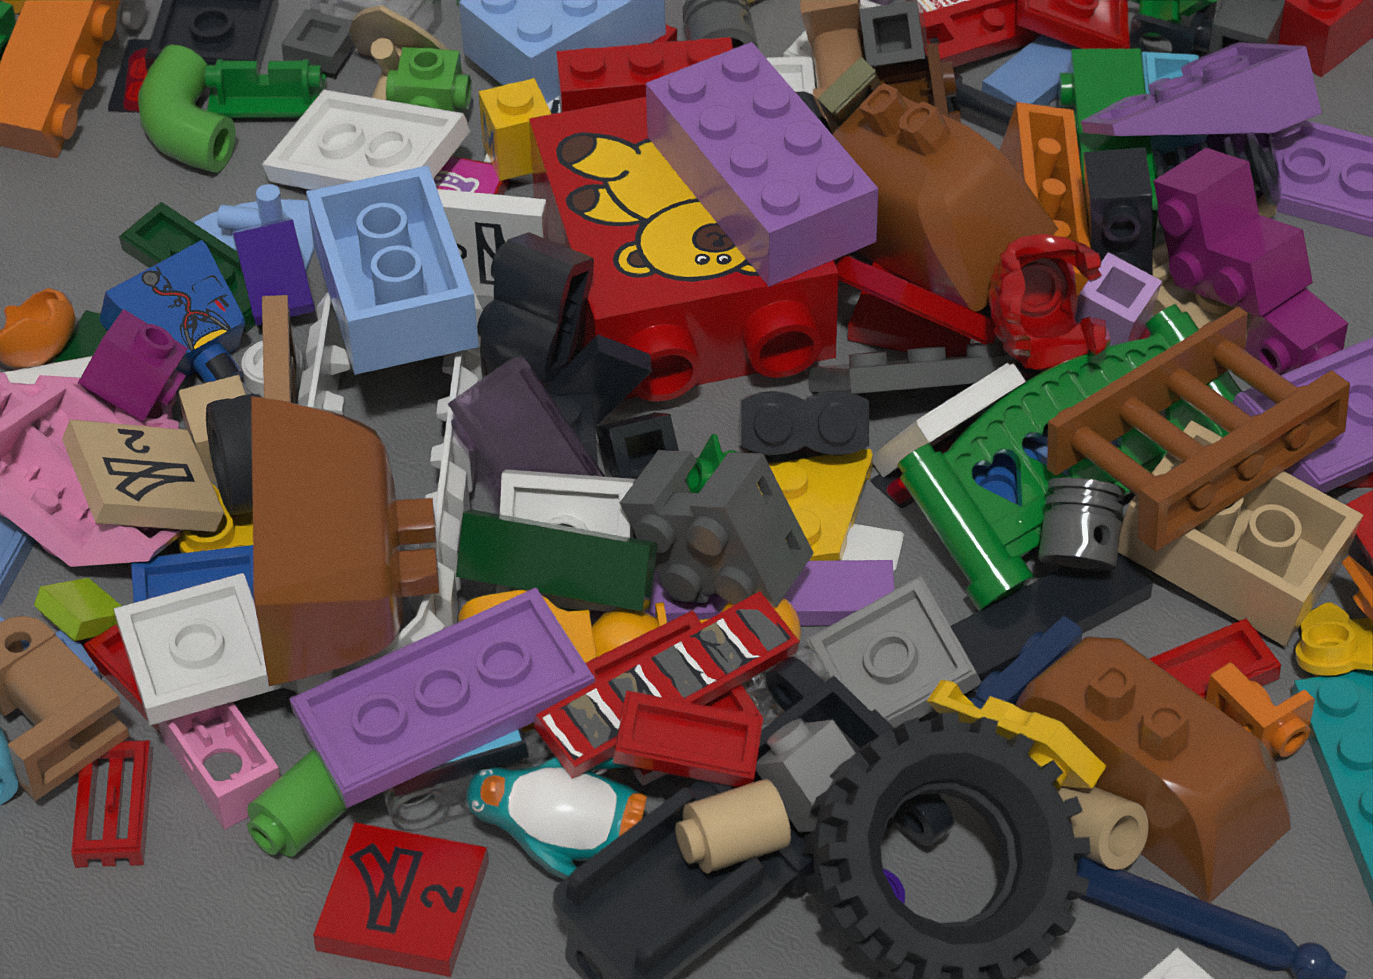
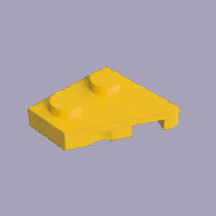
(825, 497)
(1050, 737)

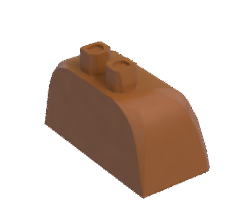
(942, 196)
(330, 541)
(1192, 768)

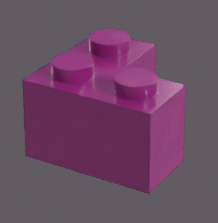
(1221, 241)

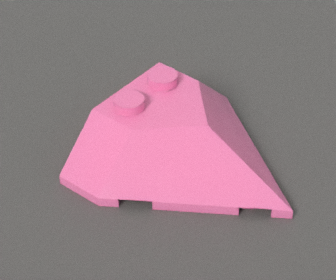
(40, 483)

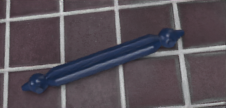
(1205, 923)

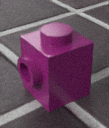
(1296, 333)
(135, 366)

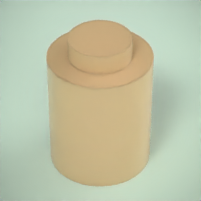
(1112, 823)
(733, 826)

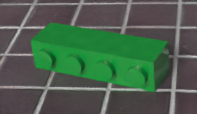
(1095, 82)

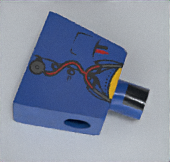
(190, 303)

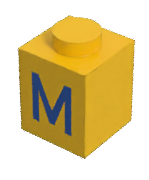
(506, 125)

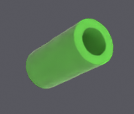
(295, 808)

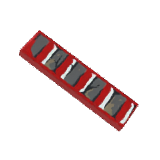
(686, 669)

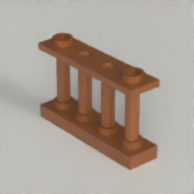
(1208, 474)

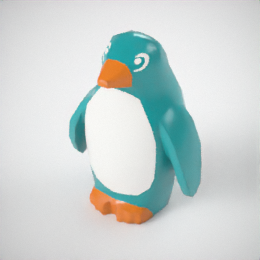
(552, 813)

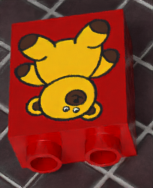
(664, 265)

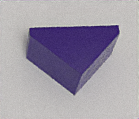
(273, 266)

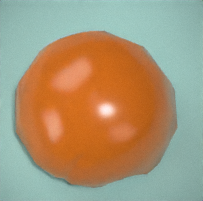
(36, 330)

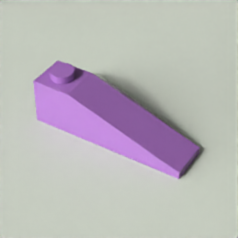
(1221, 93)

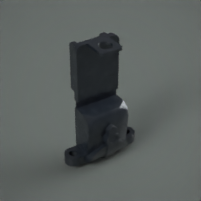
(653, 913)

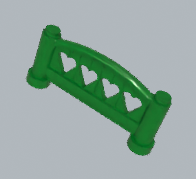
(992, 533)

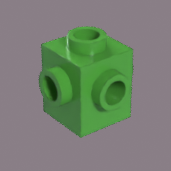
(430, 80)

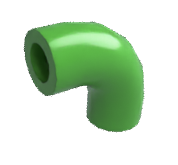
(171, 113)

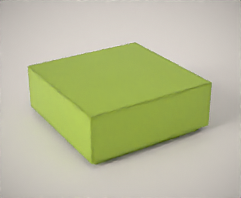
(77, 608)

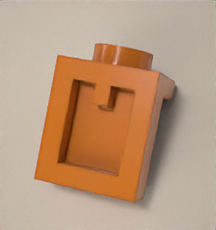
(1278, 727)

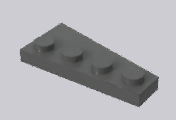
(923, 369)

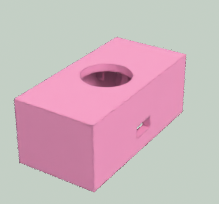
(214, 731)

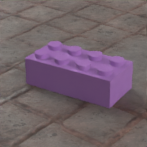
(761, 163)

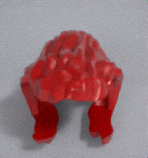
(1037, 301)

